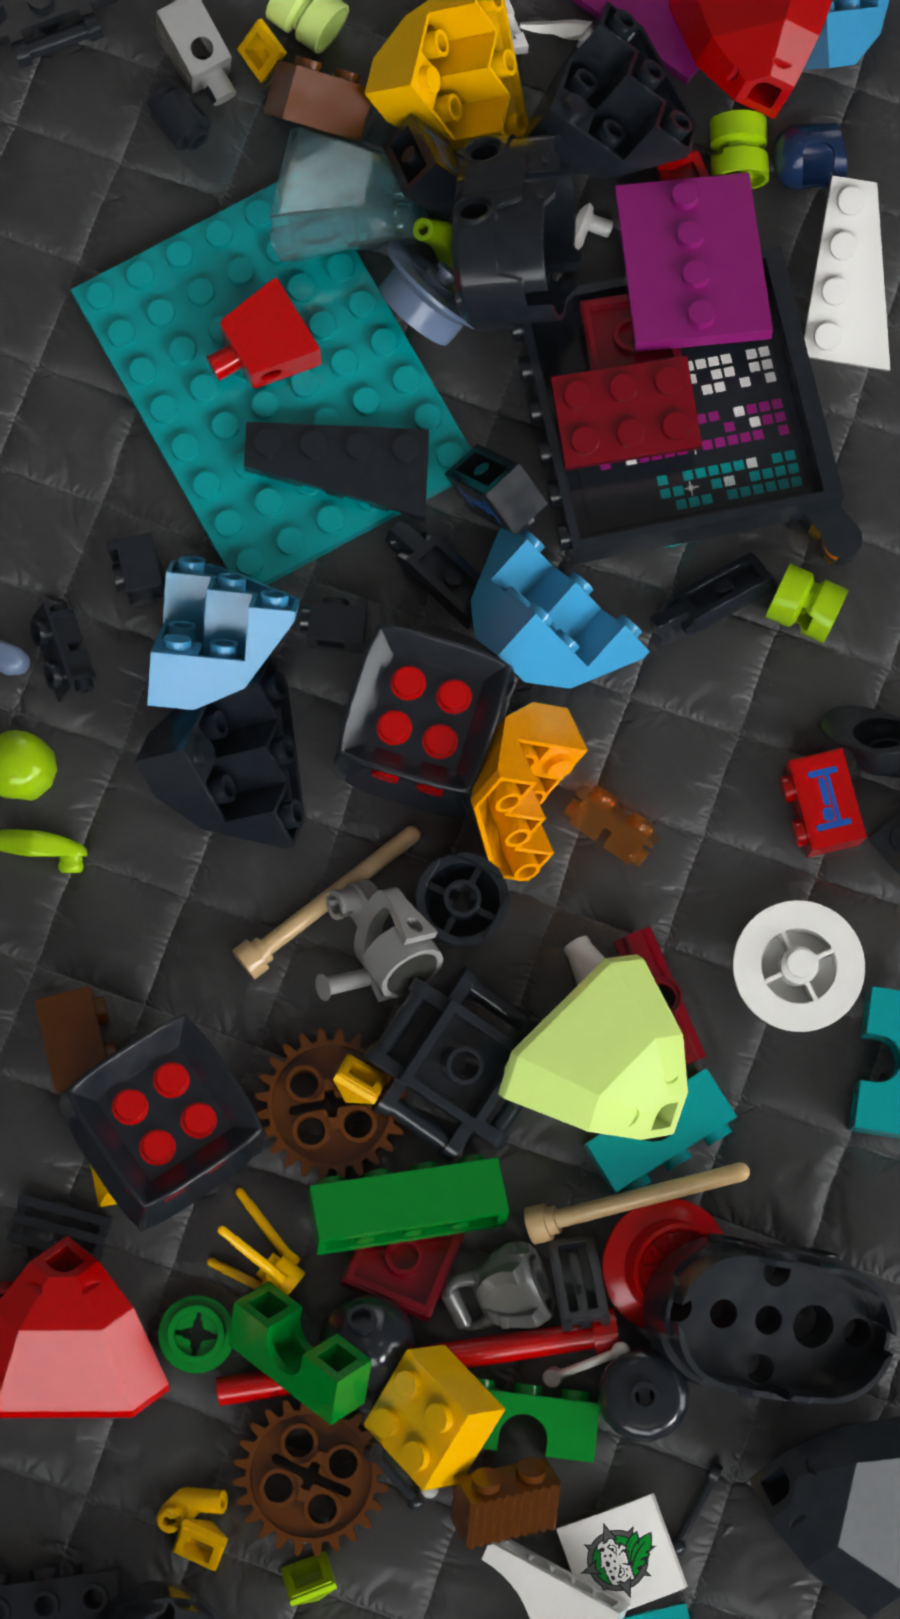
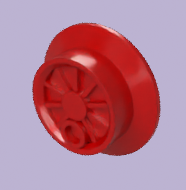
(640, 1246)

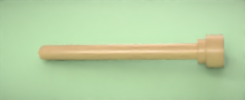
(258, 953)
(545, 1221)

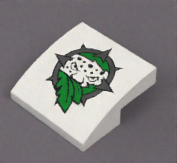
(625, 1552)

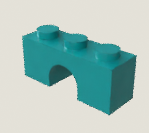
(877, 1104)
(627, 1161)

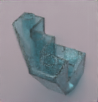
(337, 199)

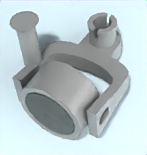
(389, 957)

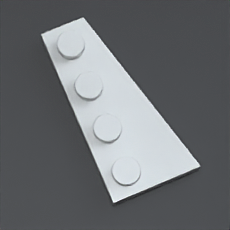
(848, 290)

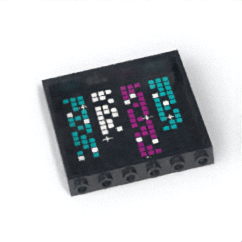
(756, 428)

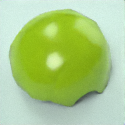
(25, 765)

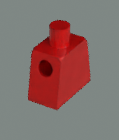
(265, 339)

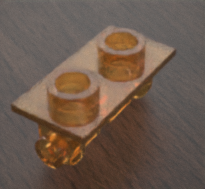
(600, 812)

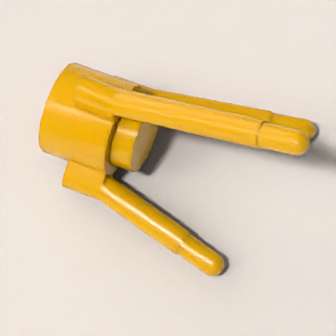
(279, 1271)

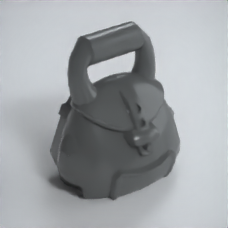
(508, 1289)

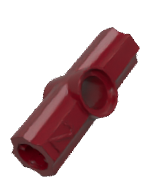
(646, 946)

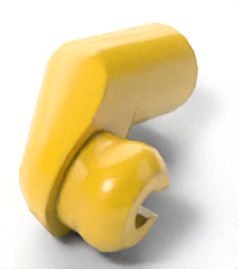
(188, 1504)

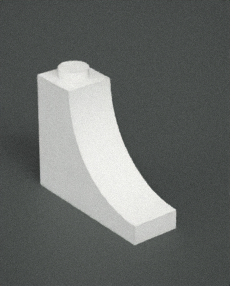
(548, 1588)

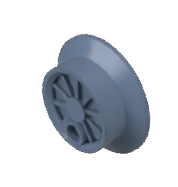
(422, 294)

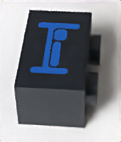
(424, 166)
(496, 489)

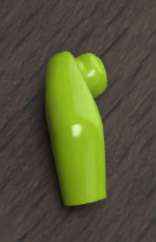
(437, 235)
(44, 844)

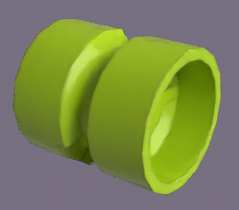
(739, 145)
(807, 603)

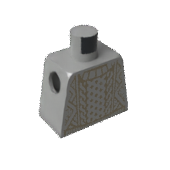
(190, 34)

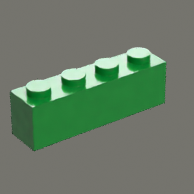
(407, 1204)

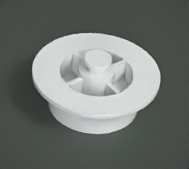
(798, 966)

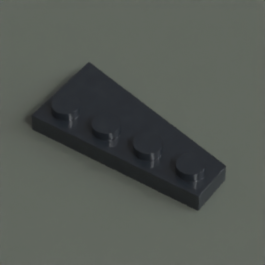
(351, 462)

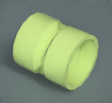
(314, 21)

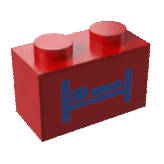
(822, 803)

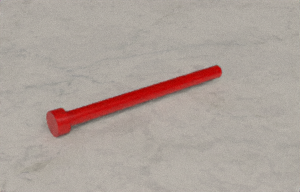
(470, 1352)

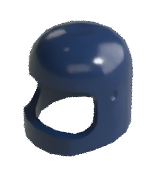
(806, 157)

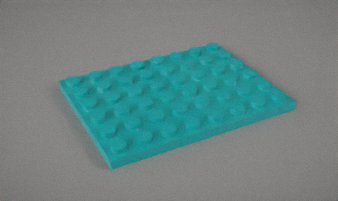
(163, 318)

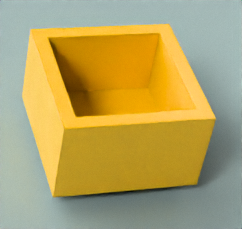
(433, 1416)

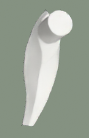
(563, 28)
(588, 222)

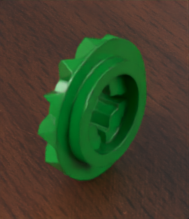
(179, 1349)

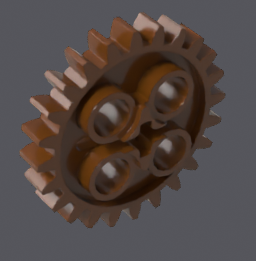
(337, 1147)
(292, 1517)

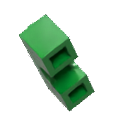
(270, 1336)
(567, 1421)

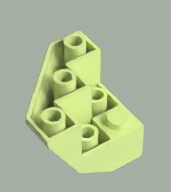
(605, 1057)

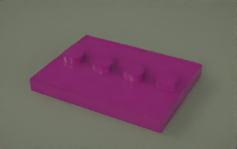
(692, 262)

